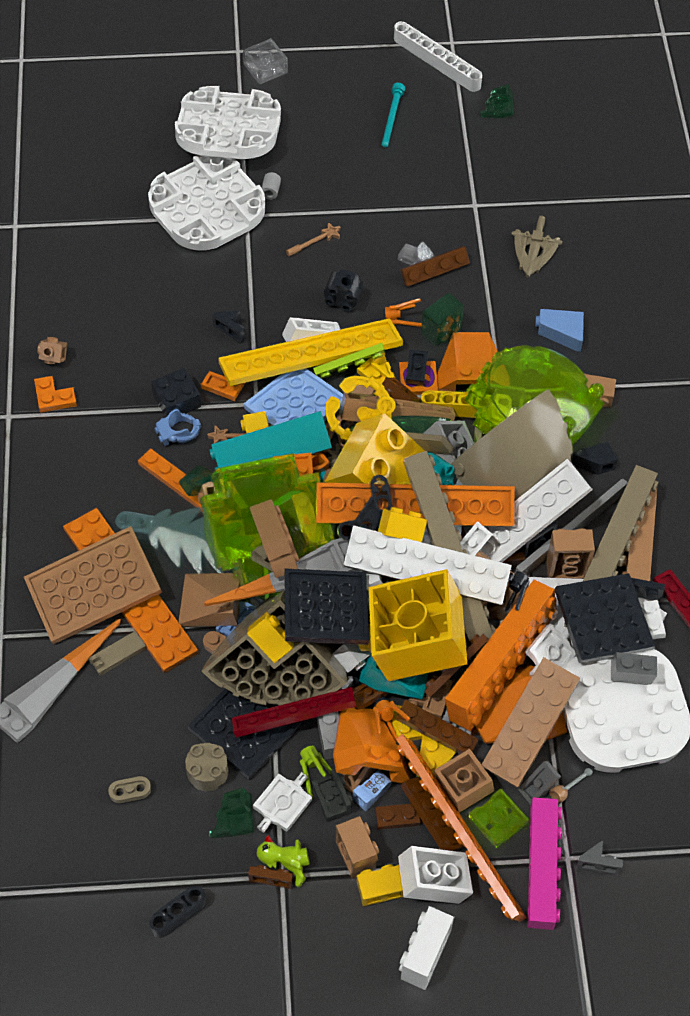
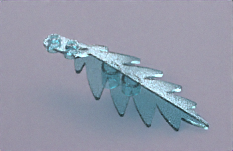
(173, 533)

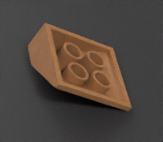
(201, 588)

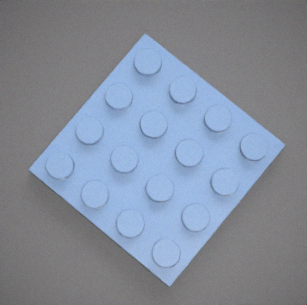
(292, 397)

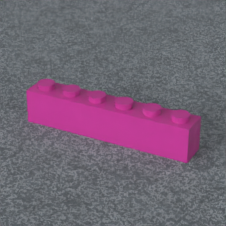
(543, 864)

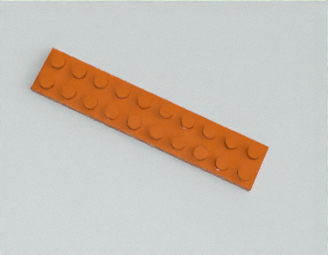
(468, 503)
(150, 618)
(463, 833)

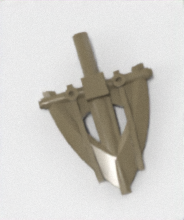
(531, 263)

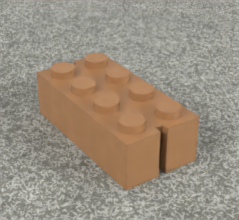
(275, 537)

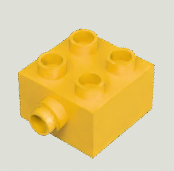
(374, 449)
(416, 625)

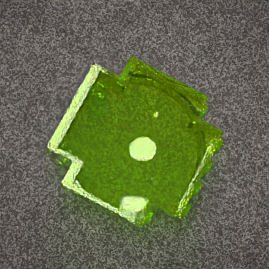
(523, 374)
(229, 521)

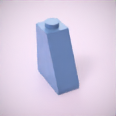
(561, 327)

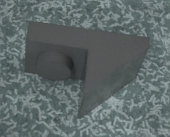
(539, 782)
(594, 861)

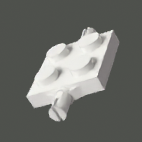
(551, 646)
(282, 802)

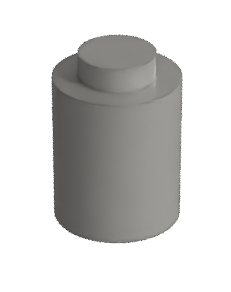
(271, 185)

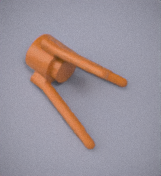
(393, 312)
(385, 711)

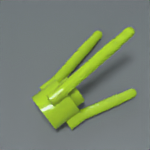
(312, 758)

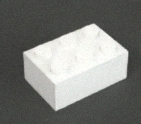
(435, 875)
(425, 947)

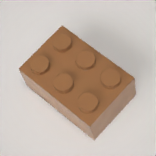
(570, 553)

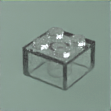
(265, 61)

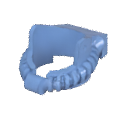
(167, 434)

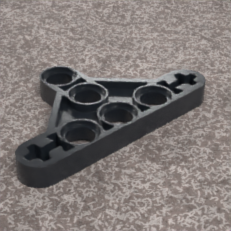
(370, 511)

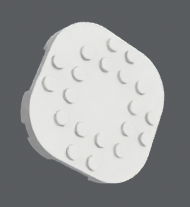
(228, 123)
(206, 202)
(626, 722)

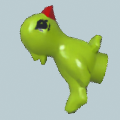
(290, 857)

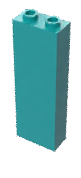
(294, 436)

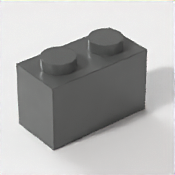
(633, 668)

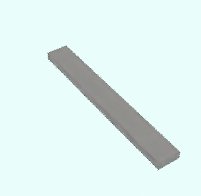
(580, 521)

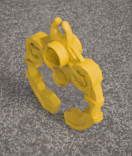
(384, 404)

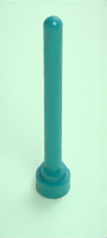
(397, 91)

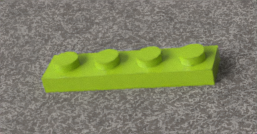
(356, 358)

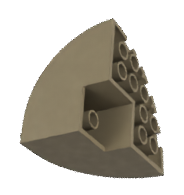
(518, 449)
(248, 672)

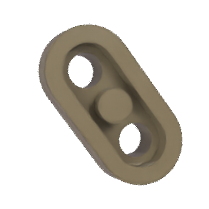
(129, 787)

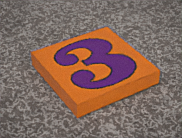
(430, 378)

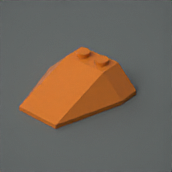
(465, 359)
(504, 703)
(361, 746)

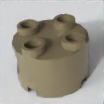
(206, 766)

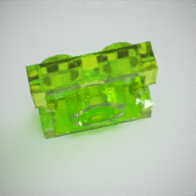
(496, 813)

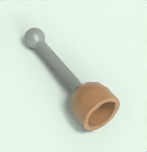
(560, 792)

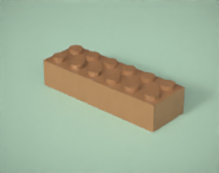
(530, 722)

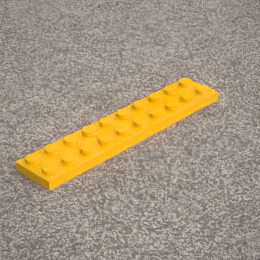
(307, 352)

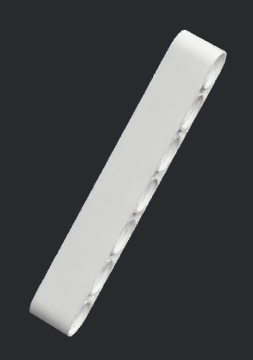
(438, 56)

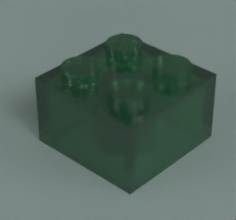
(442, 319)

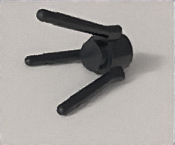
(518, 583)

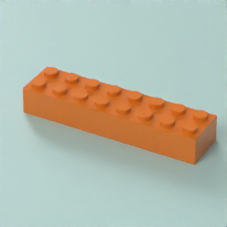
(501, 656)

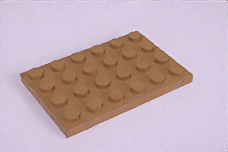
(92, 585)

